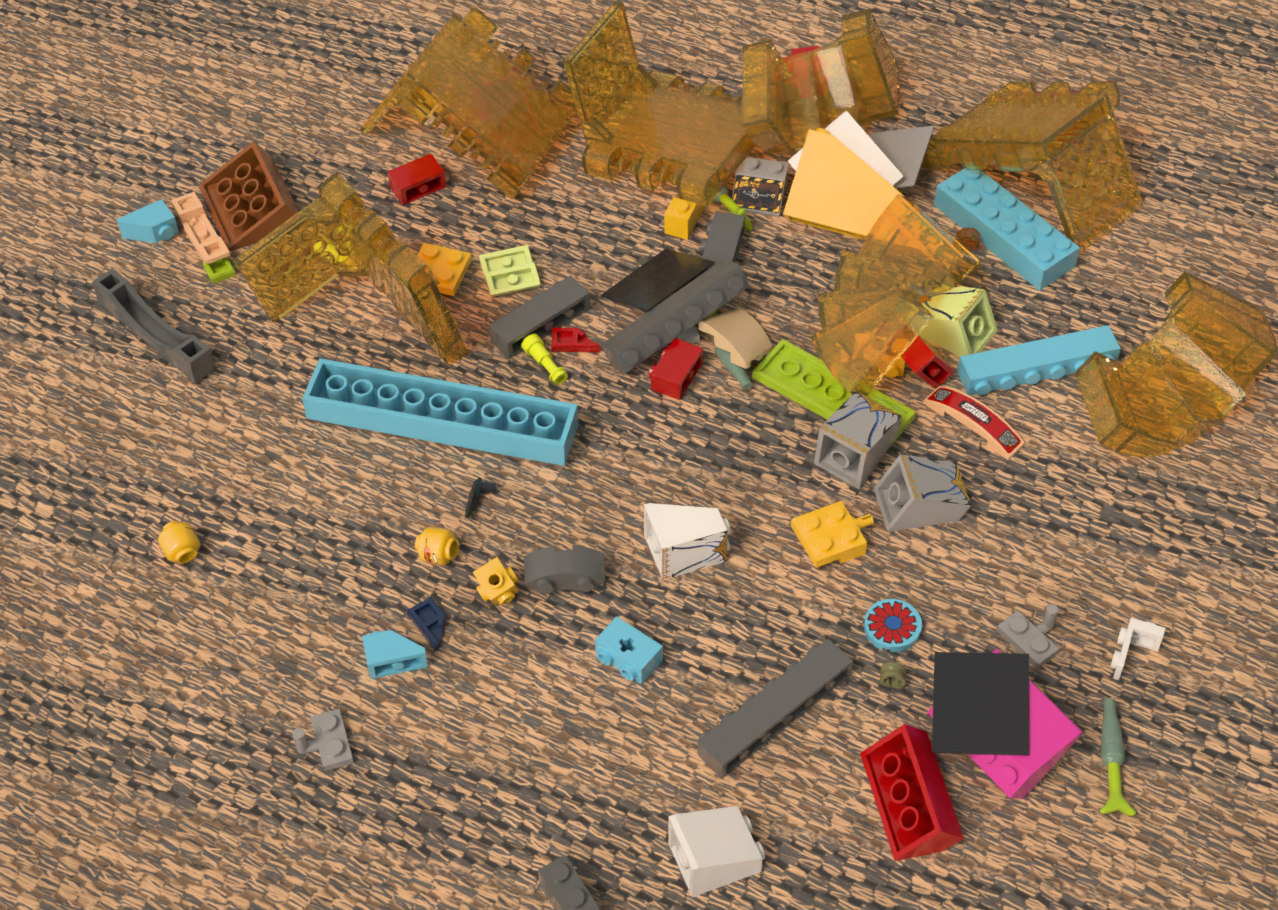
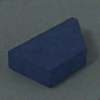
(429, 621)

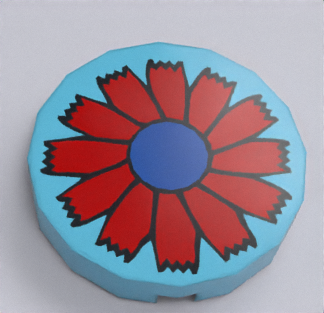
(892, 625)

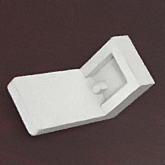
(1138, 633)

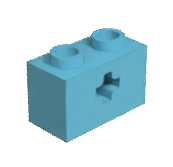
(628, 650)

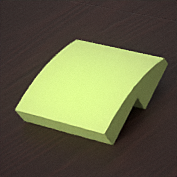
(509, 271)

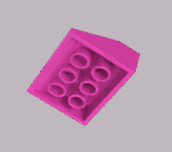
(1049, 739)

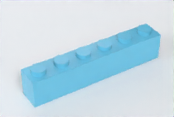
(1034, 360)

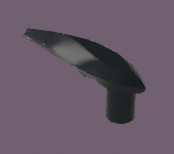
(475, 494)

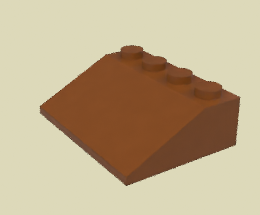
(247, 197)

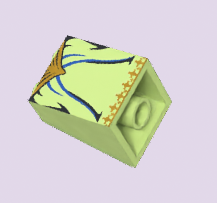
(960, 321)

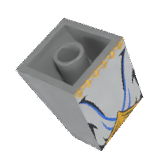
(856, 439)
(921, 493)

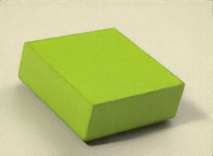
(219, 270)

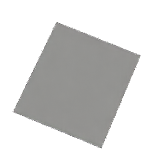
(905, 150)

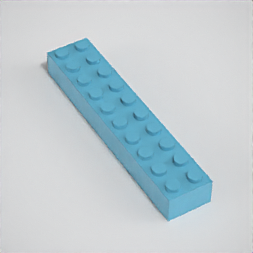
(441, 411)

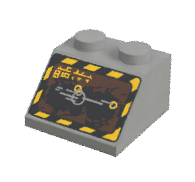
(761, 186)

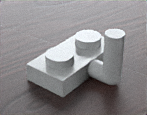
(1031, 639)
(330, 740)

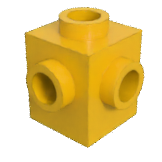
(496, 582)

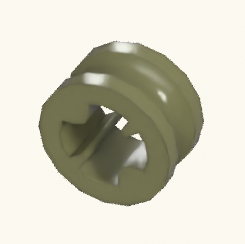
(893, 675)

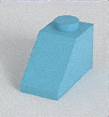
(149, 223)
(392, 654)

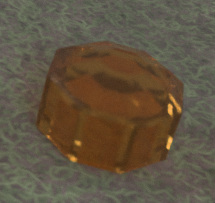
(968, 238)

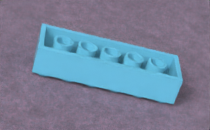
(1007, 227)

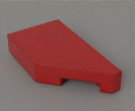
(572, 341)

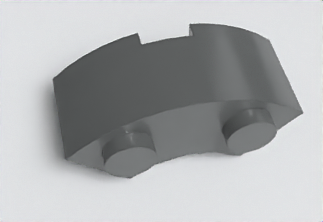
(564, 569)

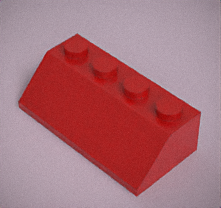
(911, 794)

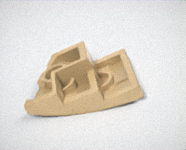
(739, 335)

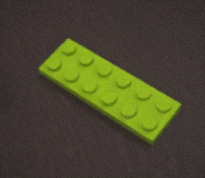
(812, 385)

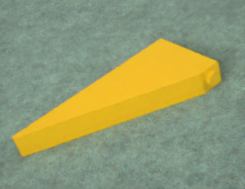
(838, 189)

